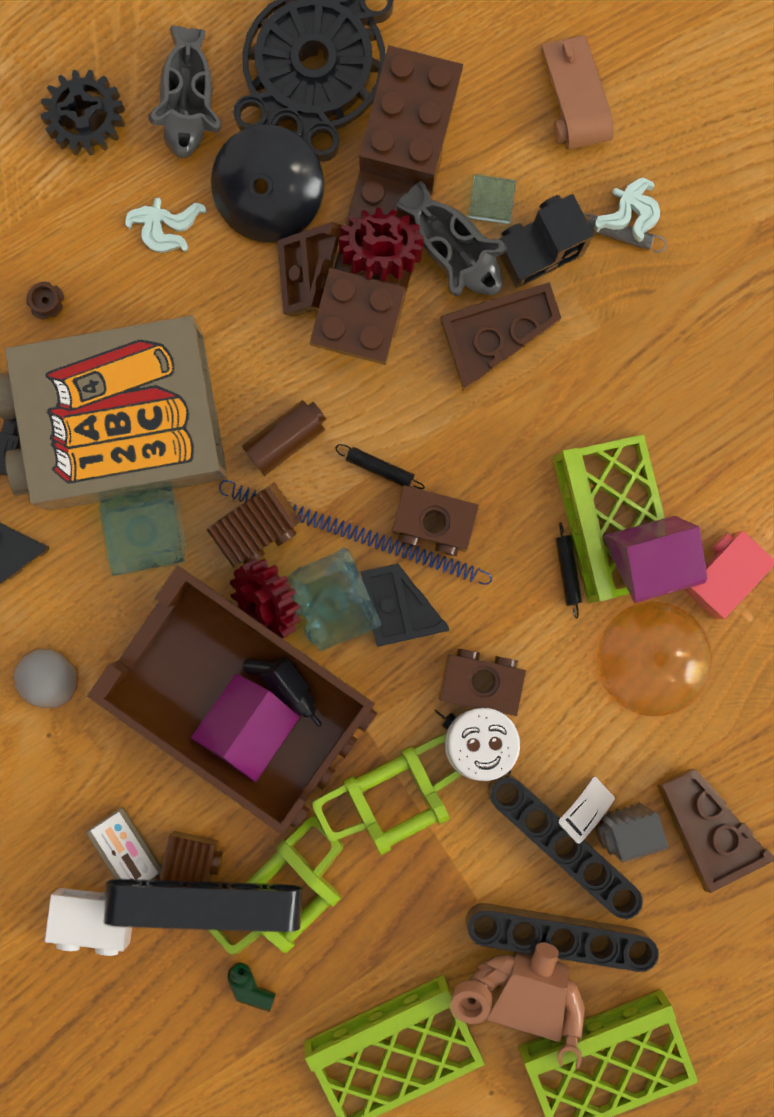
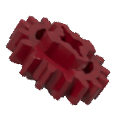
(381, 244)
(266, 596)

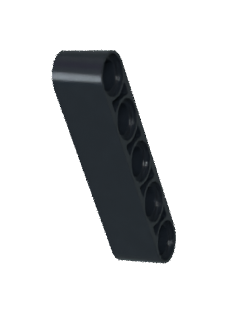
(574, 861)
(202, 905)
(575, 949)

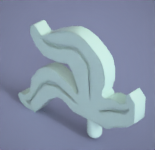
(632, 198)
(152, 230)

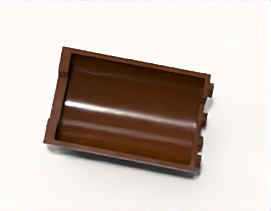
(182, 667)

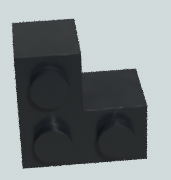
(548, 243)

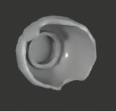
(45, 678)

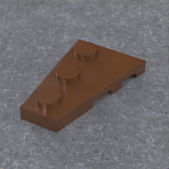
(497, 329)
(712, 835)

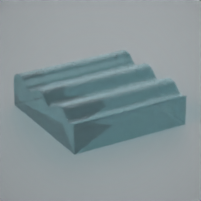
(492, 199)

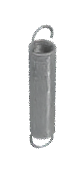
(625, 235)

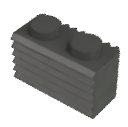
(632, 832)

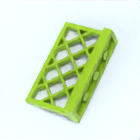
(583, 516)
(384, 1022)
(604, 1032)

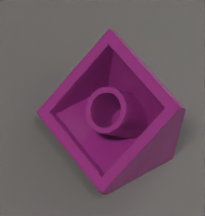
(658, 557)
(245, 726)

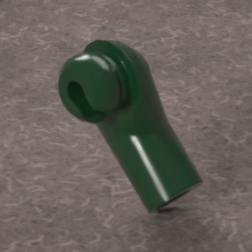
(246, 990)

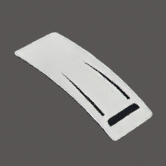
(586, 810)

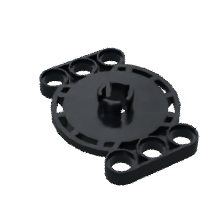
(308, 95)

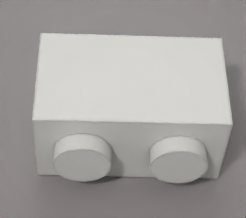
(78, 921)

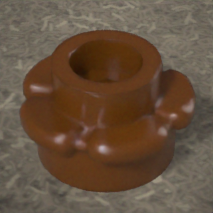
(36, 295)

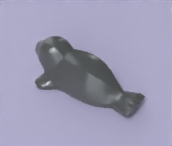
(185, 94)
(455, 243)

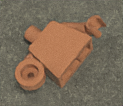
(527, 995)

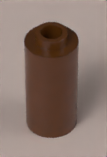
(285, 436)

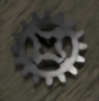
(66, 110)

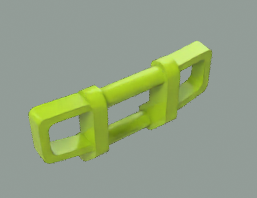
(355, 787)
(313, 877)

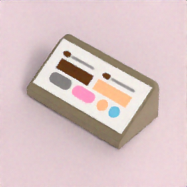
(124, 848)

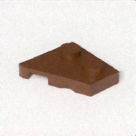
(305, 266)

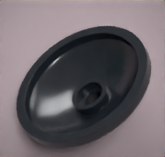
(292, 178)

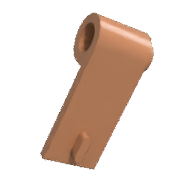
(580, 95)

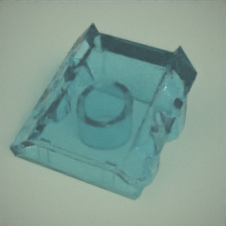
(143, 531)
(333, 600)

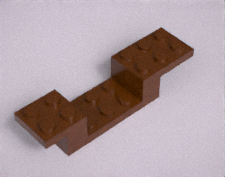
(397, 152)

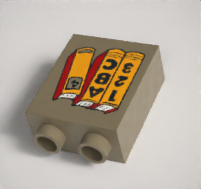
(111, 414)

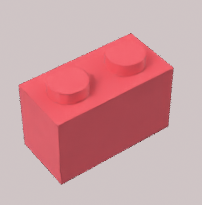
(731, 574)

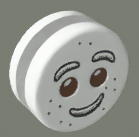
(482, 744)

